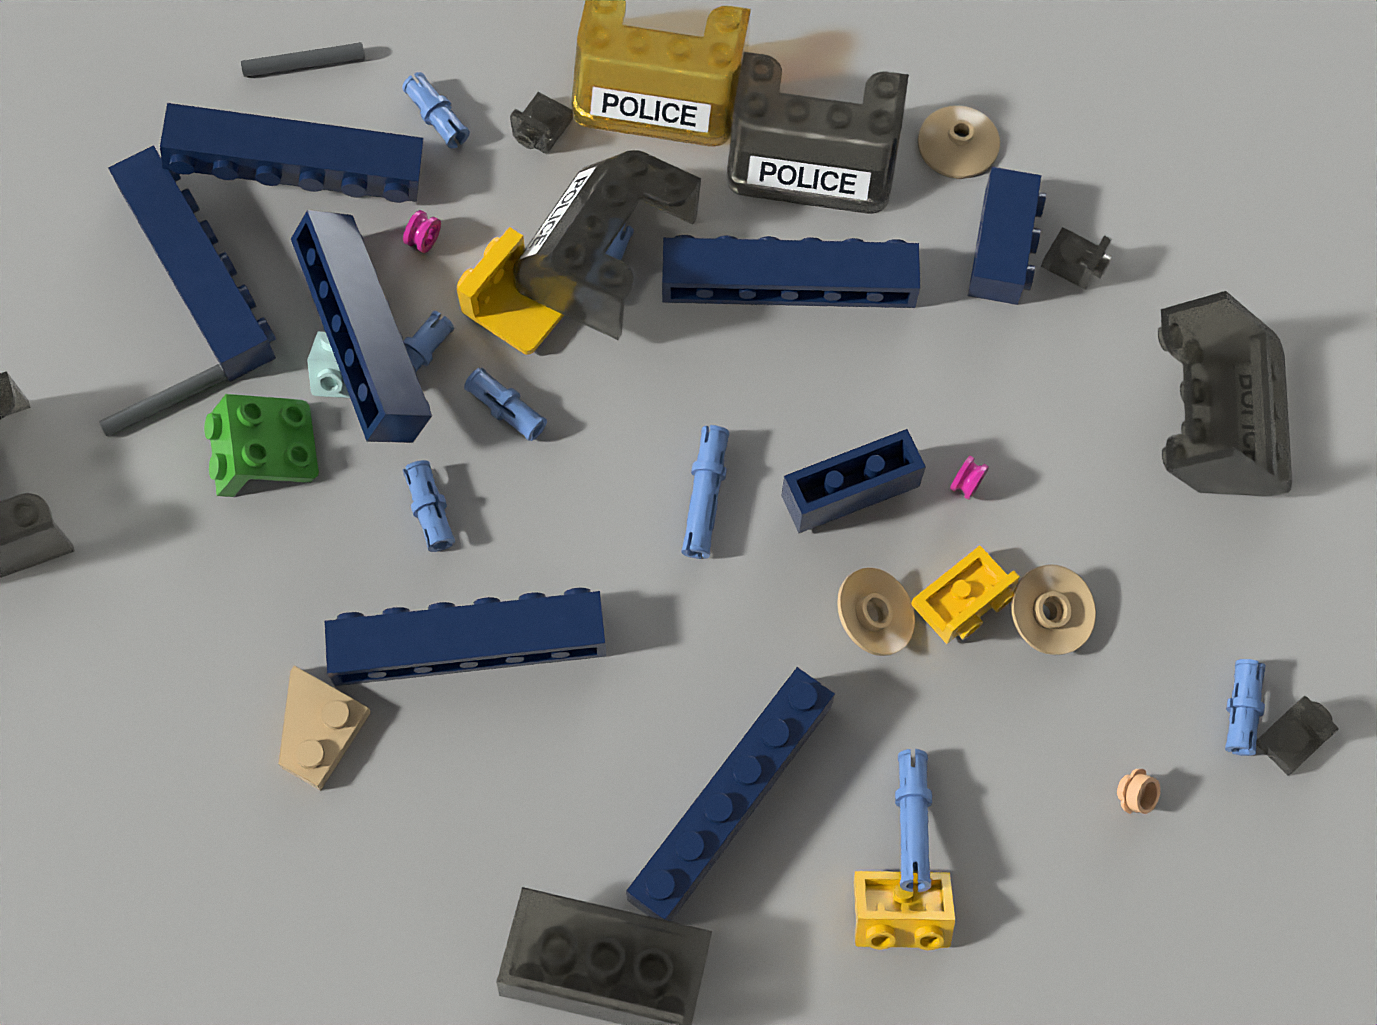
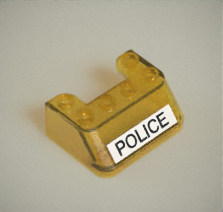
(658, 79)

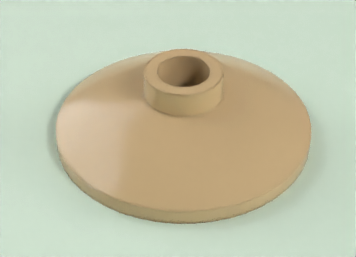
(957, 155)
(1069, 605)
(876, 611)

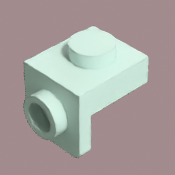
(324, 371)

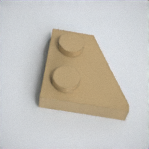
(317, 727)

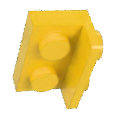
(899, 917)

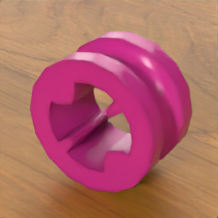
(422, 231)
(969, 477)

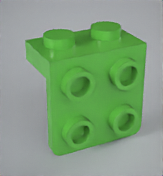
(260, 441)

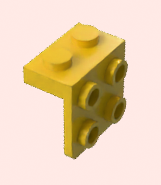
(493, 302)

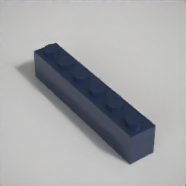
(290, 153)
(193, 264)
(790, 272)
(360, 328)
(464, 637)
(730, 797)

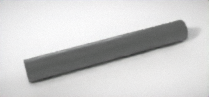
(302, 59)
(162, 400)

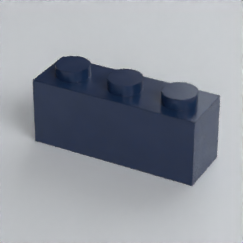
(1007, 236)
(852, 480)

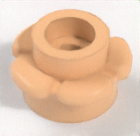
(1138, 792)

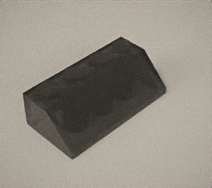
(602, 961)

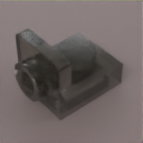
(540, 123)
(1077, 258)
(1297, 734)

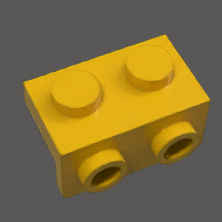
(965, 594)

